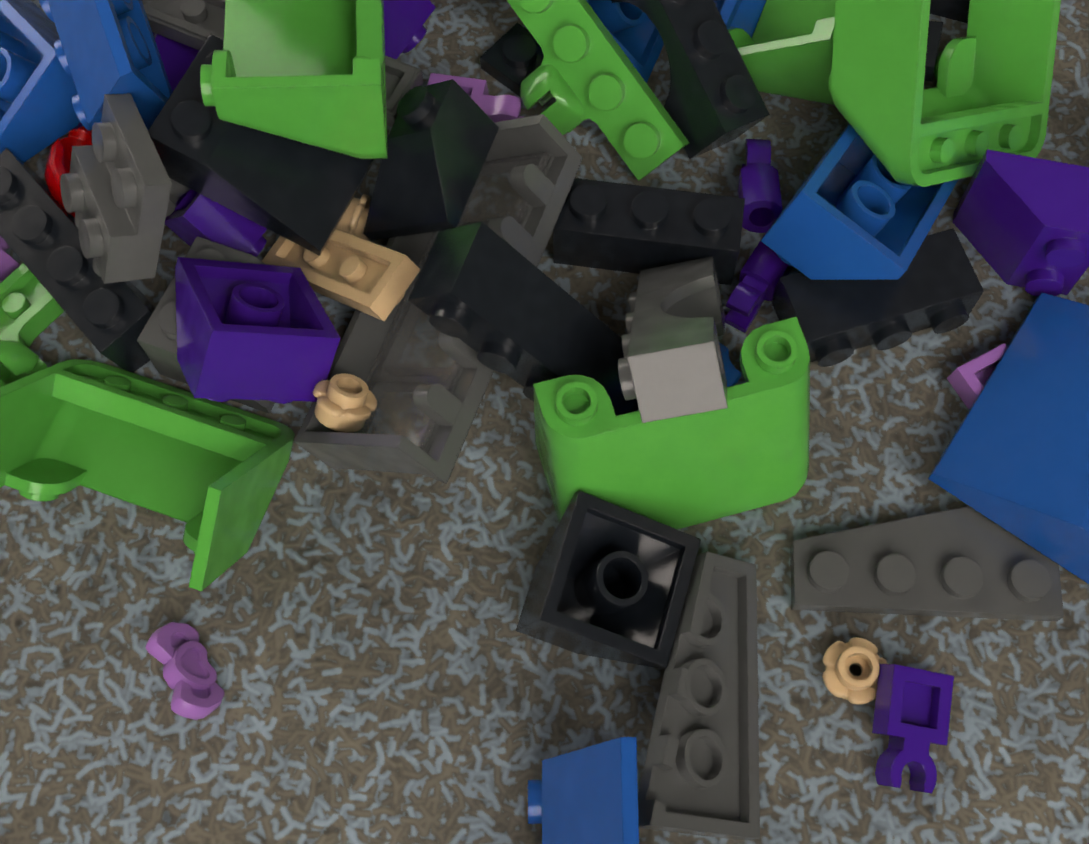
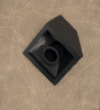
(431, 162)
(610, 584)

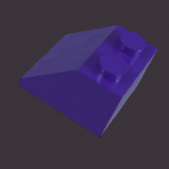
(1028, 220)
(250, 331)

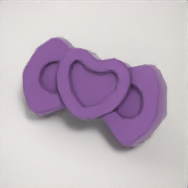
(186, 670)

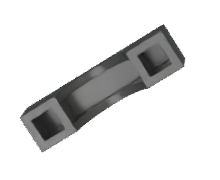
(673, 342)

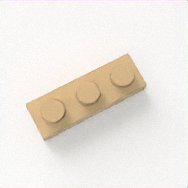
(351, 271)

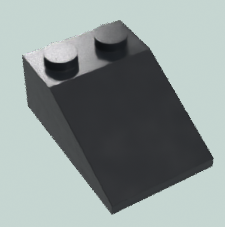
(259, 175)

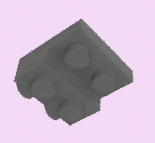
(118, 194)

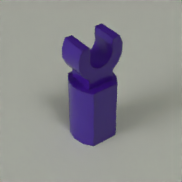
(759, 187)
(756, 283)

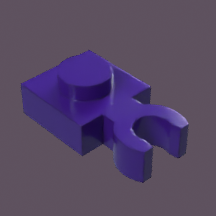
(914, 713)

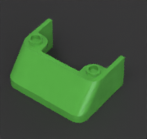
(987, 92)
(148, 448)

